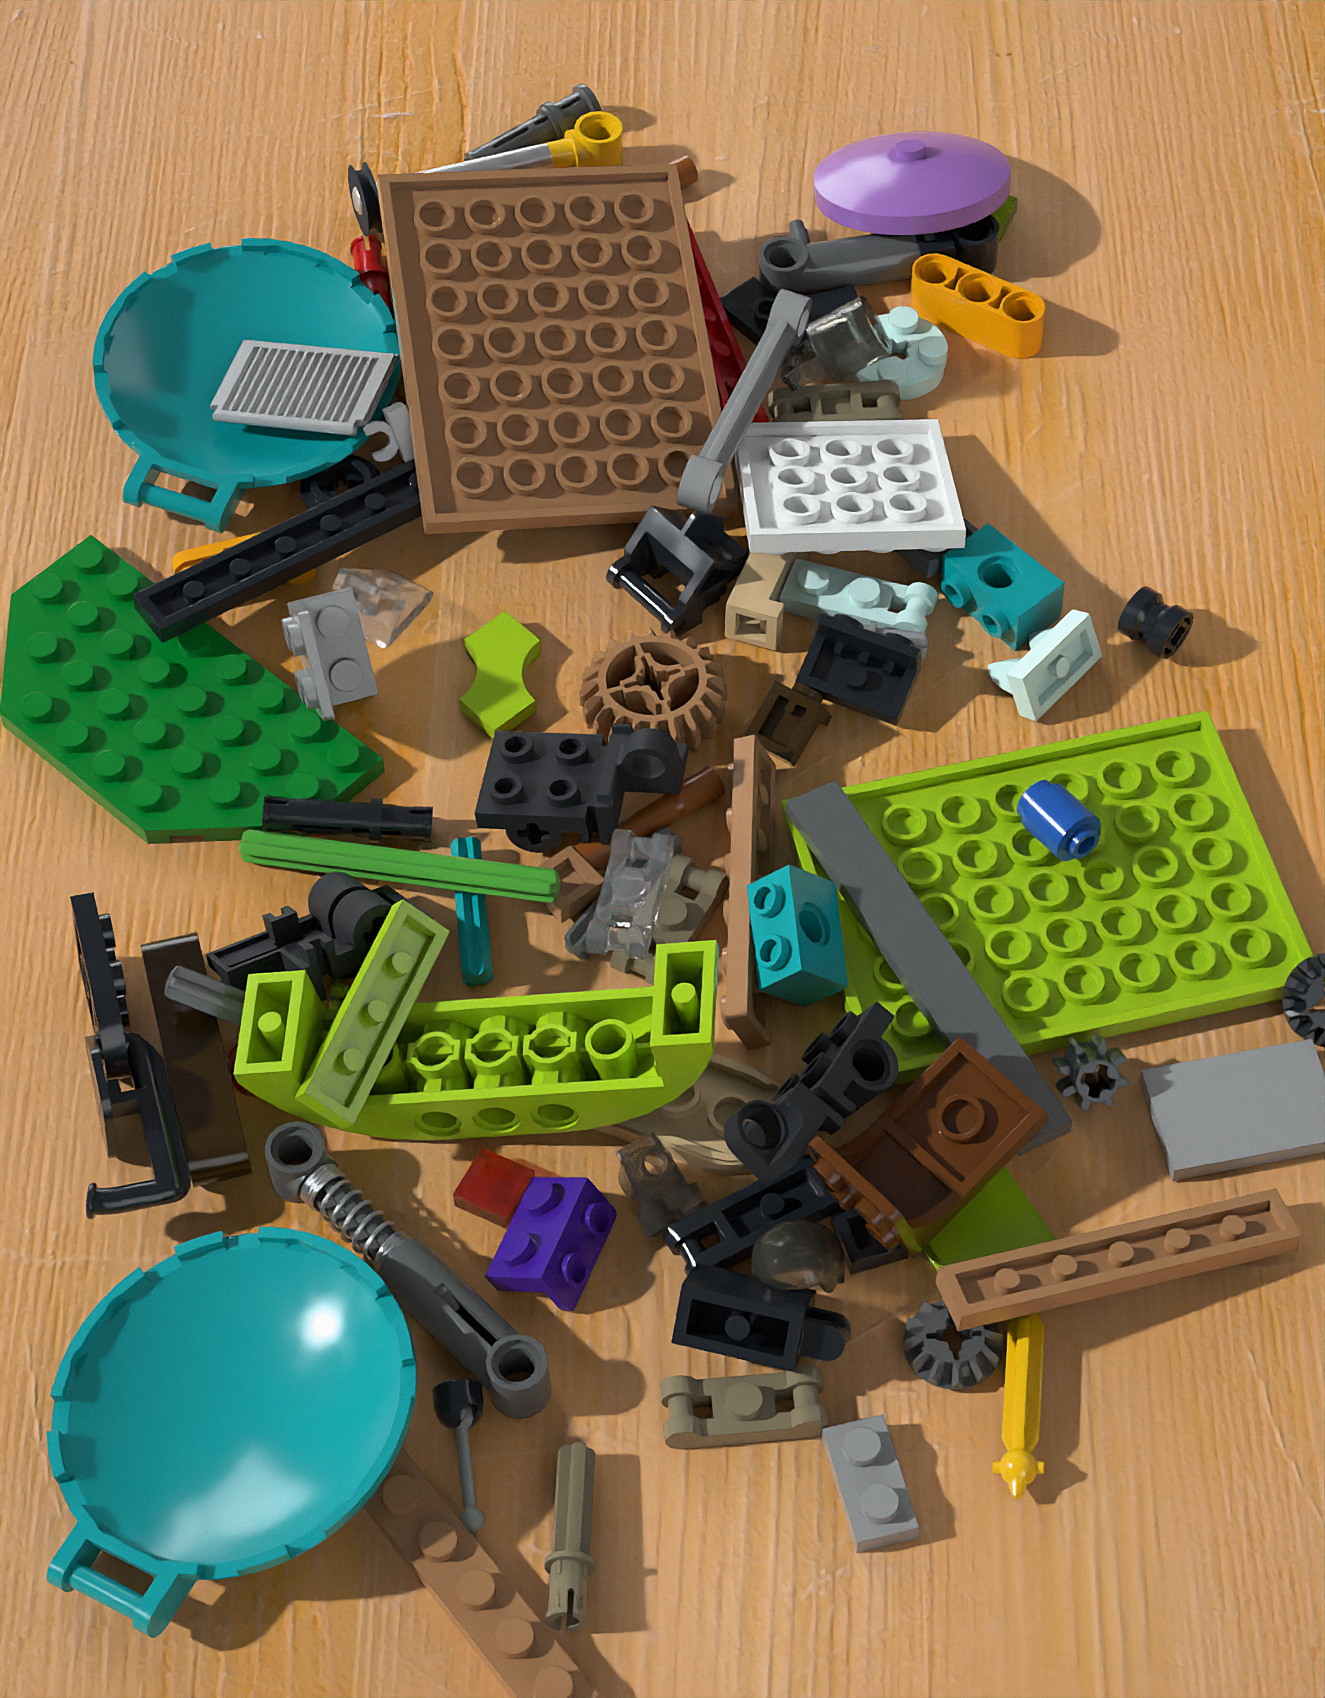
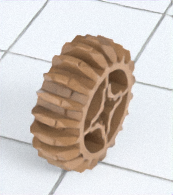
(654, 686)

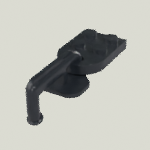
(112, 1057)

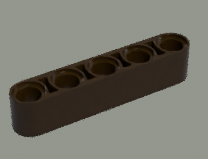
(196, 1069)

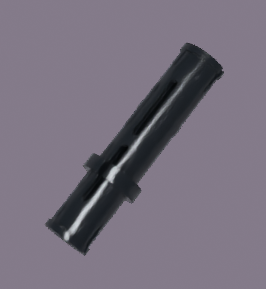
(347, 818)

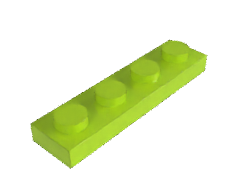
(372, 1015)

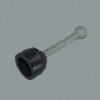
(459, 1407)

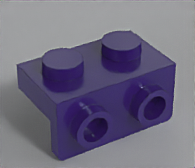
(553, 1240)

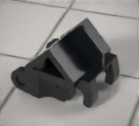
(690, 549)

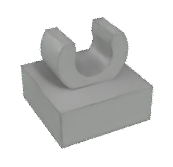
(397, 430)

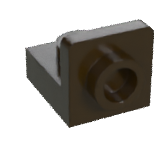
(788, 720)

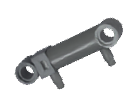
(868, 259)

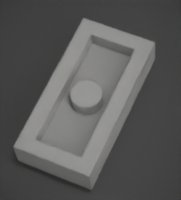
(870, 1483)

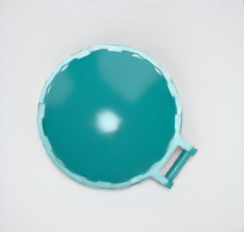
(175, 340)
(225, 1414)

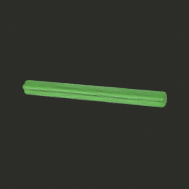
(401, 865)

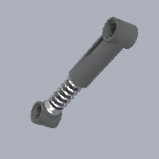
(413, 1274)

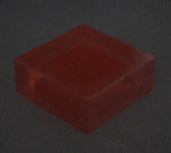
(493, 1187)

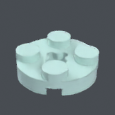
(924, 351)

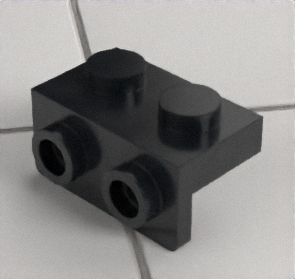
(861, 667)

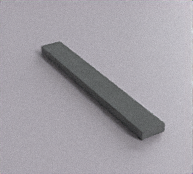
(915, 944)

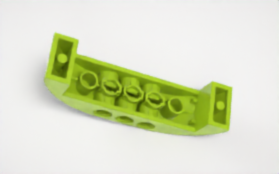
(501, 1059)

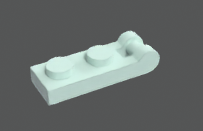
(832, 591)

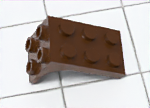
(930, 1149)

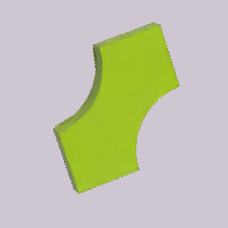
(502, 657)

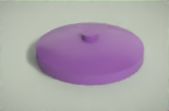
(912, 183)

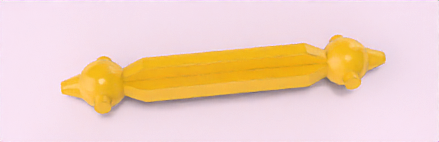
(1022, 1403)

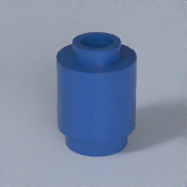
(1059, 820)

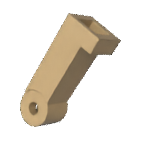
(754, 604)

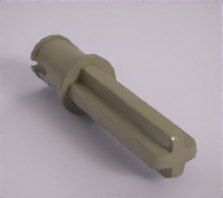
(570, 1556)

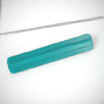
(472, 922)

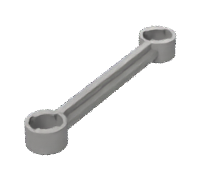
(706, 471)

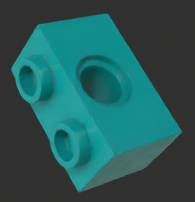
(1001, 587)
(797, 936)

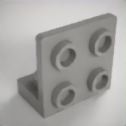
(332, 651)

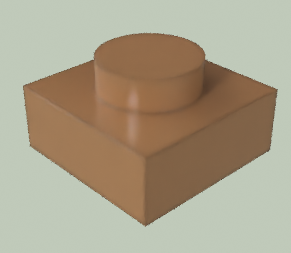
(579, 883)

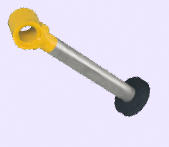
(592, 143)

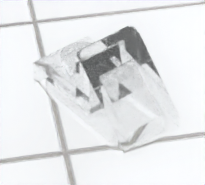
(384, 602)

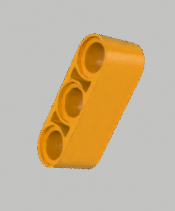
(978, 305)

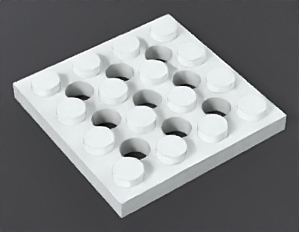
(848, 487)

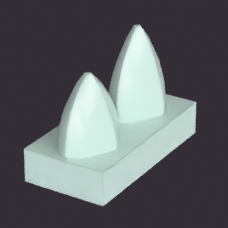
(1052, 665)

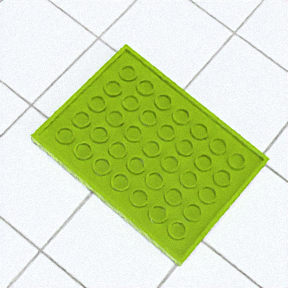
(1143, 932)

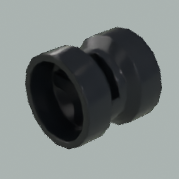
(1157, 623)

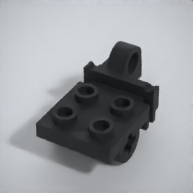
(572, 782)
(325, 942)
(839, 1079)

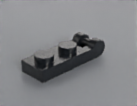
(747, 1214)

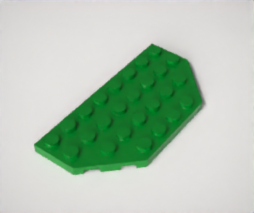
(156, 730)

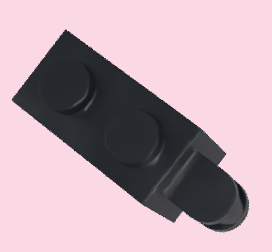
(755, 1321)

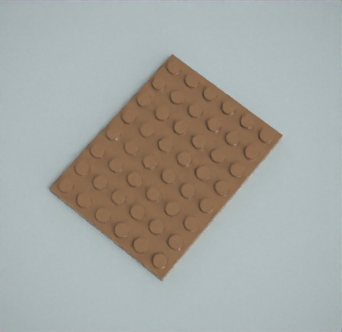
(549, 344)

